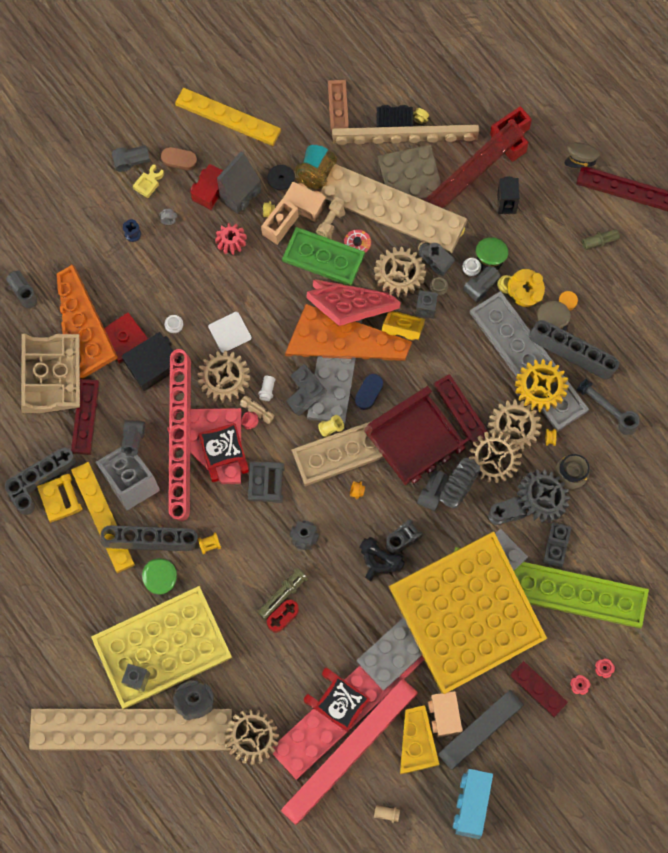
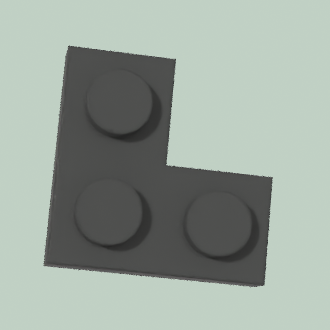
(309, 390)

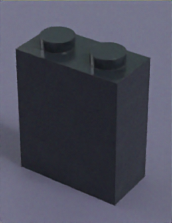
(150, 360)

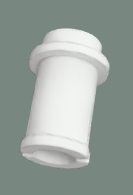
(267, 388)

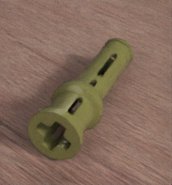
(291, 588)

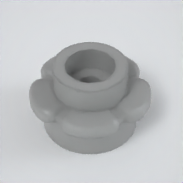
(167, 216)

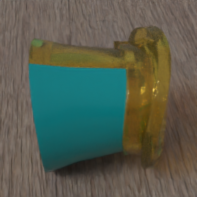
(315, 167)

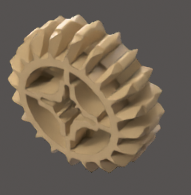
(492, 448)
(253, 744)

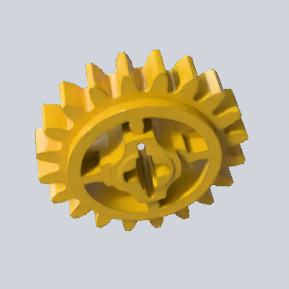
(547, 397)

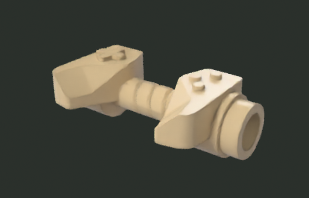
(336, 209)

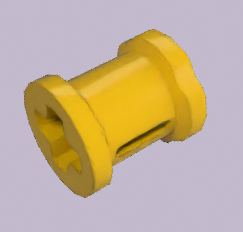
(209, 543)

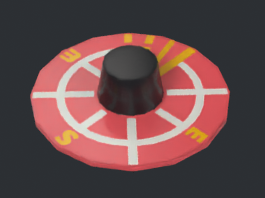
(358, 239)

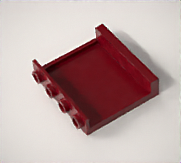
(415, 437)

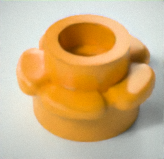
(357, 489)

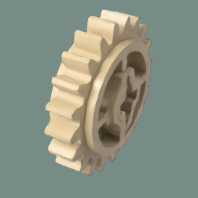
(401, 265)
(210, 370)
(528, 416)

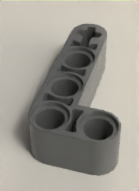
(42, 477)

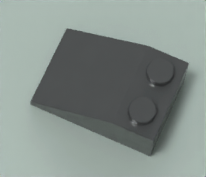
(238, 183)

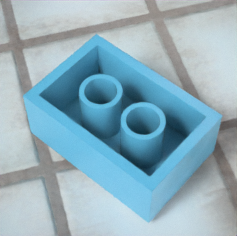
(473, 803)

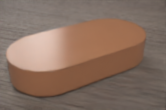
(179, 158)

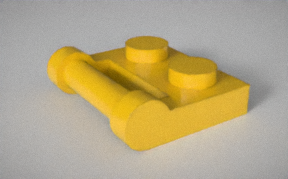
(53, 500)

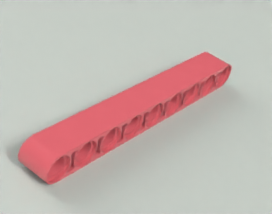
(179, 425)
(349, 752)

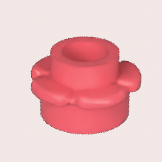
(249, 420)
(608, 664)
(585, 685)

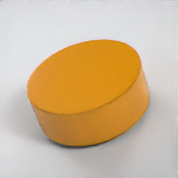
(569, 299)

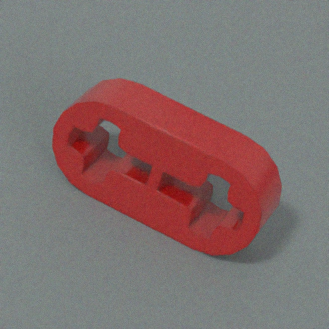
(285, 619)

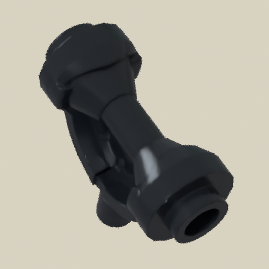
(393, 562)

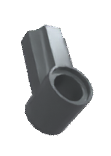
(125, 159)
(479, 286)
(21, 289)
(133, 433)
(431, 494)

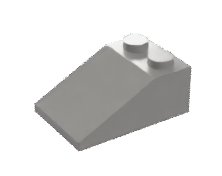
(128, 478)

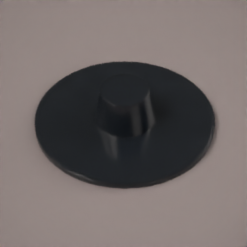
(280, 177)

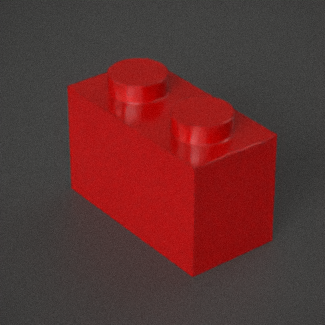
(206, 189)

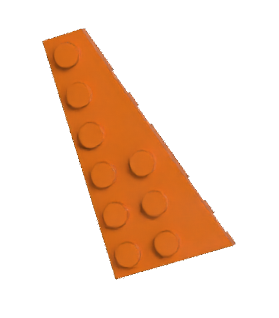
(82, 319)
(322, 337)

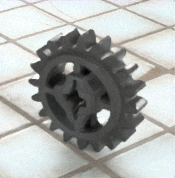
(543, 506)

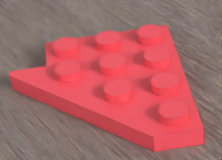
(350, 303)
(208, 419)

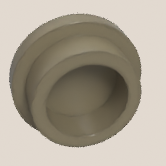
(439, 285)

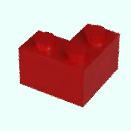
(523, 120)

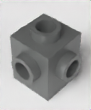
(304, 542)

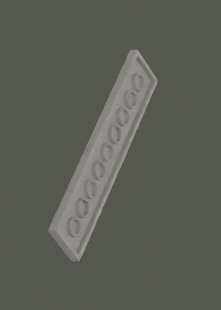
(398, 648)

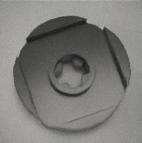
(197, 709)

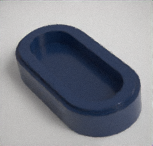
(369, 391)

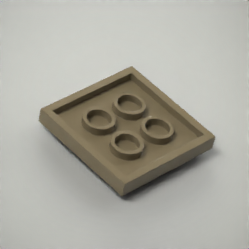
(411, 171)

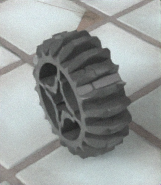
(460, 483)

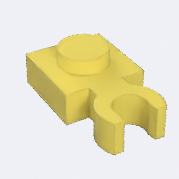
(147, 183)

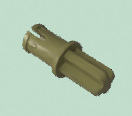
(600, 239)

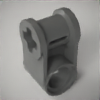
(436, 257)
(509, 509)
(405, 535)

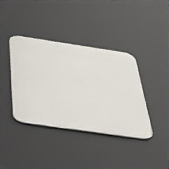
(229, 332)

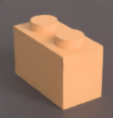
(309, 202)
(280, 221)
(446, 714)

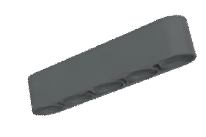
(580, 356)
(140, 543)
(480, 729)

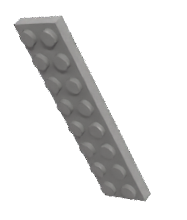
(513, 343)

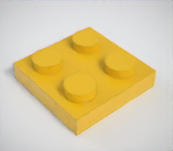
(403, 325)

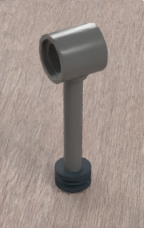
(585, 387)

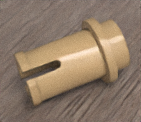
(387, 813)

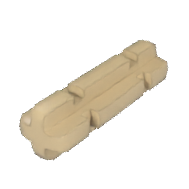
(257, 408)

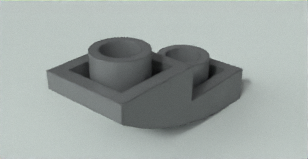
(557, 545)

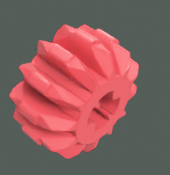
(230, 232)

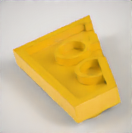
(418, 742)

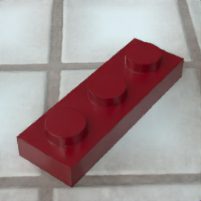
(538, 689)

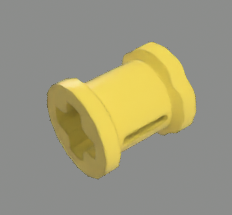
(330, 426)

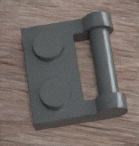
(260, 479)

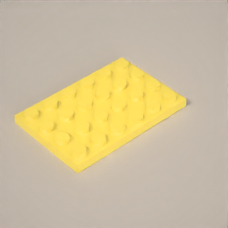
(167, 640)

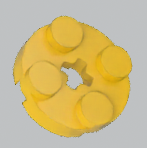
(535, 283)

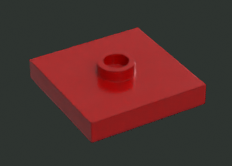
(124, 335)

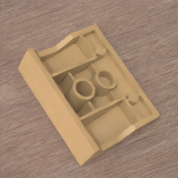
(50, 373)

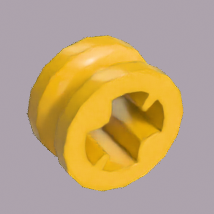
(550, 437)

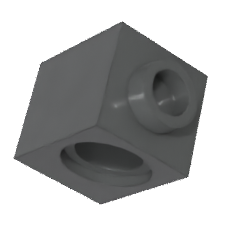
(426, 304)
(135, 677)

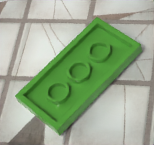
(323, 256)

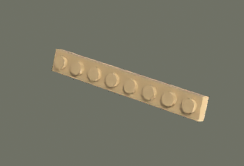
(403, 134)

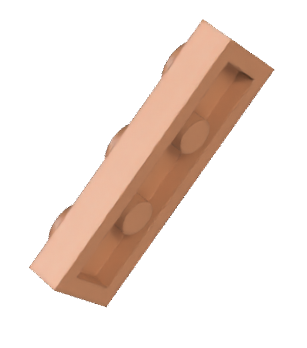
(338, 104)

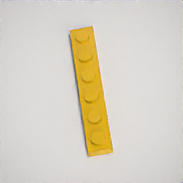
(228, 116)
(100, 513)

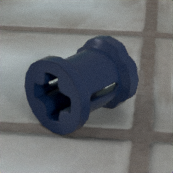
(127, 228)

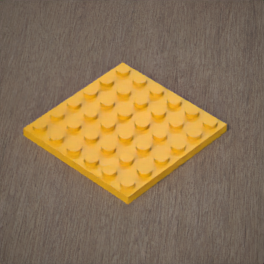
(467, 612)

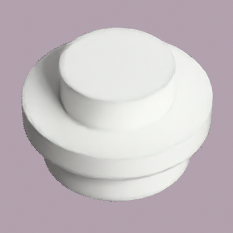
(471, 267)
(173, 324)

